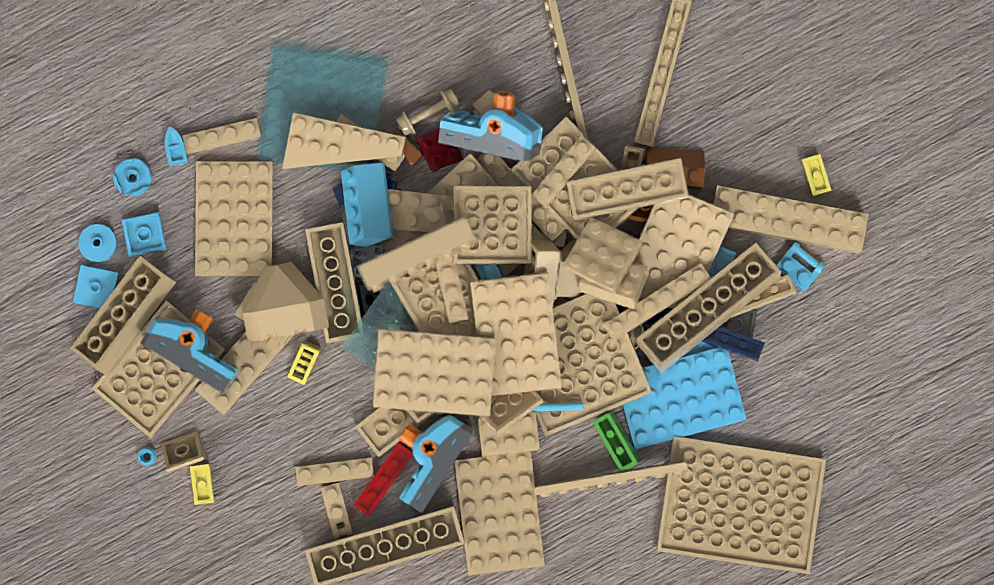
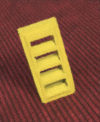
(311, 347)

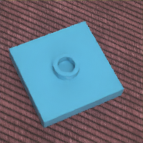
(144, 234)
(94, 286)

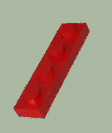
(383, 479)

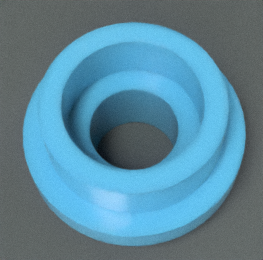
(140, 456)

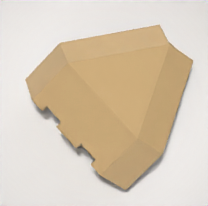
(283, 305)

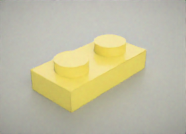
(816, 175)
(202, 484)

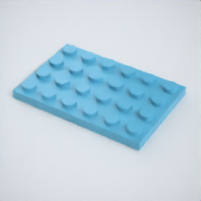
(686, 399)

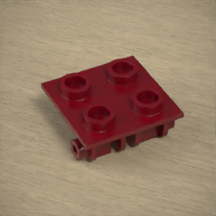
(437, 154)

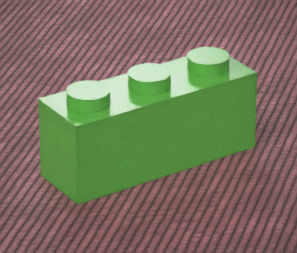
(616, 440)

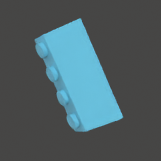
(367, 204)

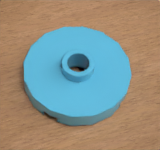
(125, 170)
(107, 245)

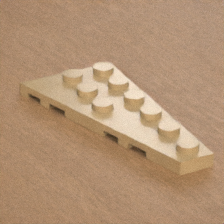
(325, 141)

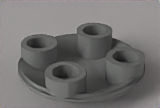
(363, 255)

